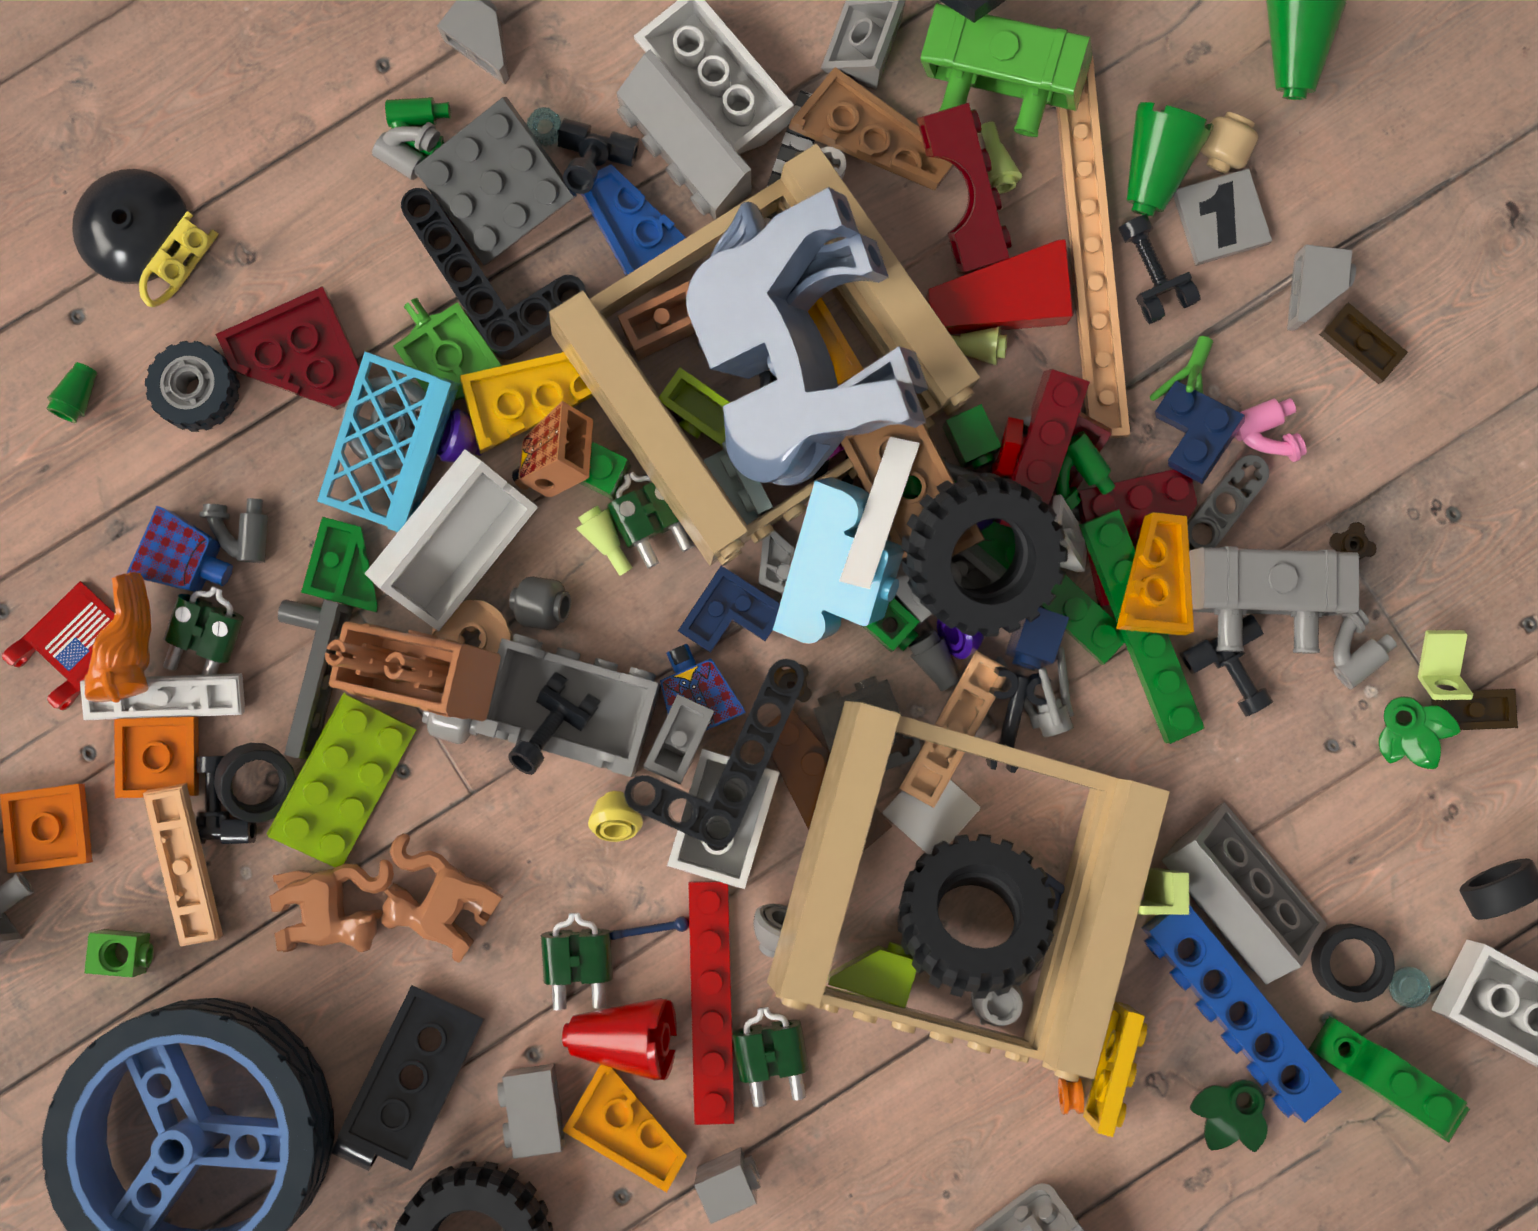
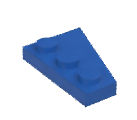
(629, 221)

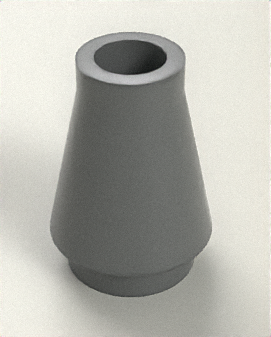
(935, 659)

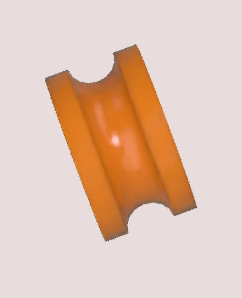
(1070, 1096)

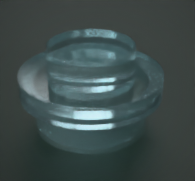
(1409, 987)

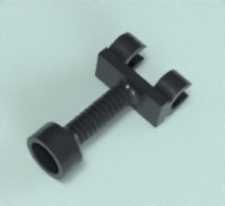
(1185, 289)
(528, 755)

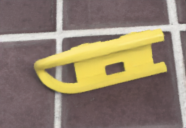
(172, 268)

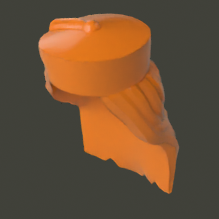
(122, 647)

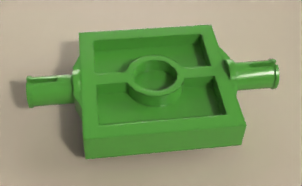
(444, 345)

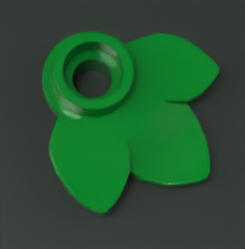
(1420, 736)

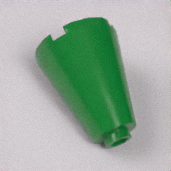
(1301, 42)
(1162, 154)

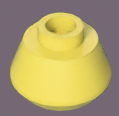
(614, 819)

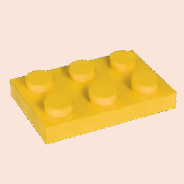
(1115, 1069)

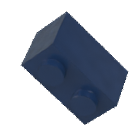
(1038, 641)

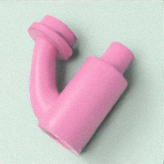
(1265, 417)

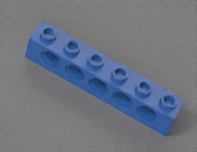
(1312, 1085)

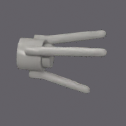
(1054, 716)

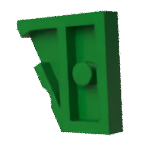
(340, 566)

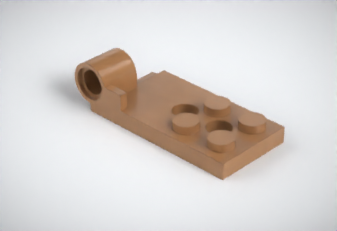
(866, 455)

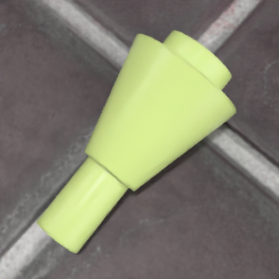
(1004, 170)
(983, 344)
(600, 531)

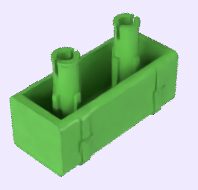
(1007, 59)

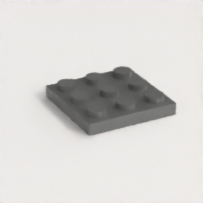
(495, 181)

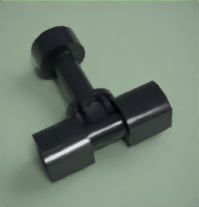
(594, 151)
(1206, 653)
(214, 823)

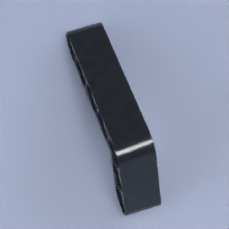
(478, 287)
(735, 768)

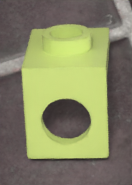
(1442, 664)

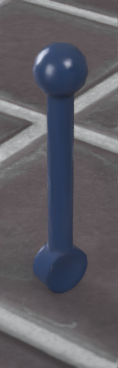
(680, 924)

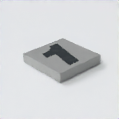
(1222, 217)

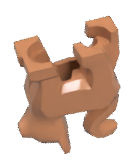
(447, 897)
(323, 908)

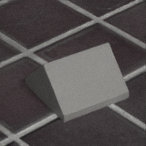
(864, 39)

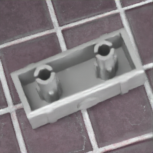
(1273, 582)

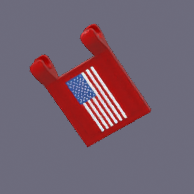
(65, 641)

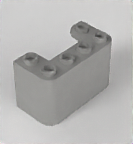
(613, 734)

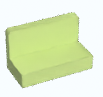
(1165, 893)

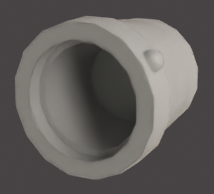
(999, 1009)

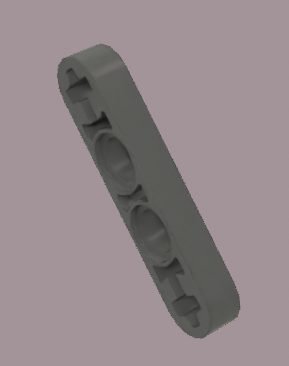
(1212, 517)

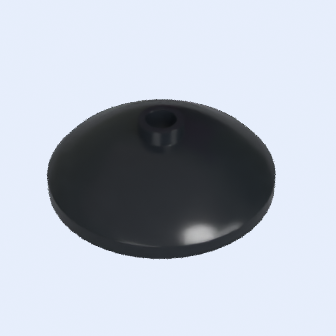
(126, 249)

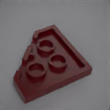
(296, 350)
(1136, 497)

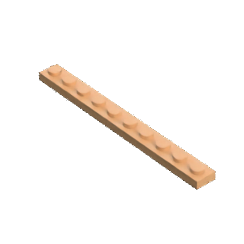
(1093, 261)

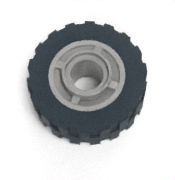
(172, 374)

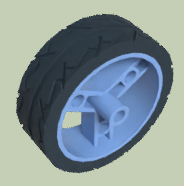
(295, 1144)

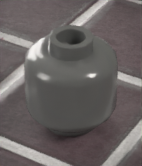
(540, 603)

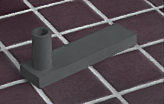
(315, 688)

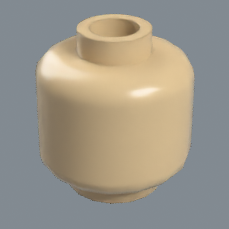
(1230, 142)

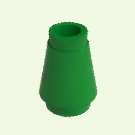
(73, 393)

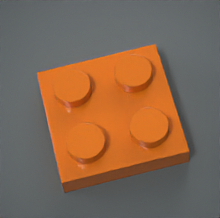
(155, 754)
(46, 828)

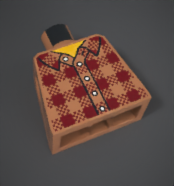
(556, 452)

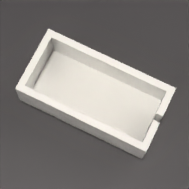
(451, 540)

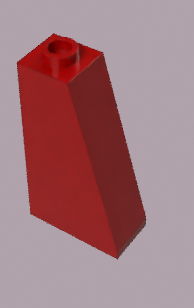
(1010, 294)

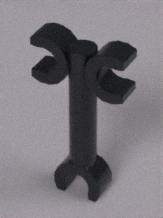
(1017, 690)

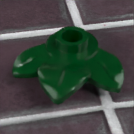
(1229, 1121)

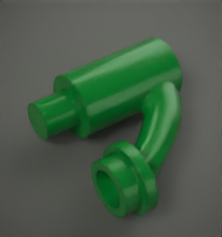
(416, 113)
(1089, 464)

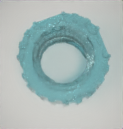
(540, 114)

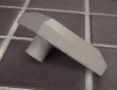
(775, 562)

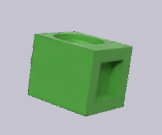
(102, 957)

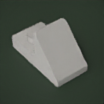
(678, 739)

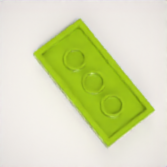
(341, 781)

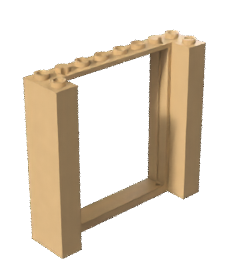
(884, 312)
(1092, 918)

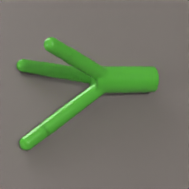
(1193, 369)

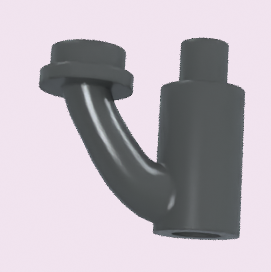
(252, 534)

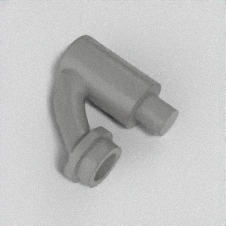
(393, 152)
(1356, 667)

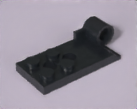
(386, 1114)

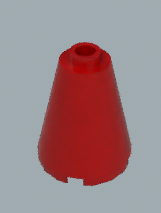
(626, 1037)

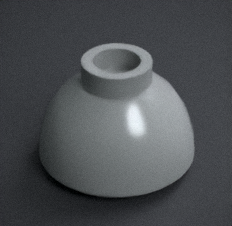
(768, 925)

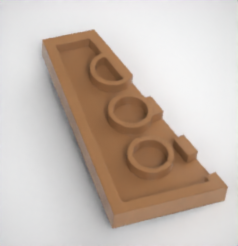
(869, 129)

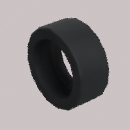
(236, 759)
(1501, 889)
(1383, 968)

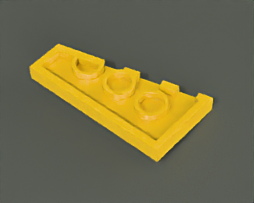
(519, 396)

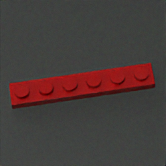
(711, 1003)

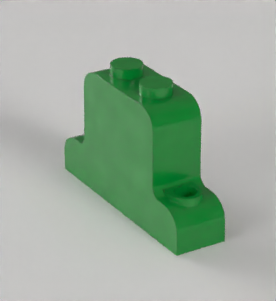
(1391, 1079)

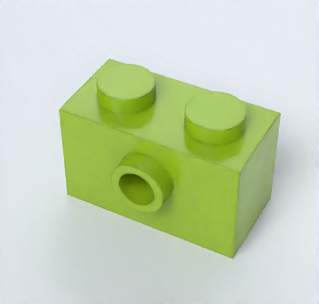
(696, 405)

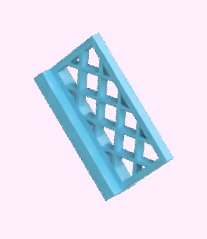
(422, 445)

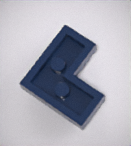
(1207, 427)
(729, 600)

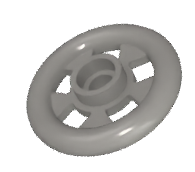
(403, 429)

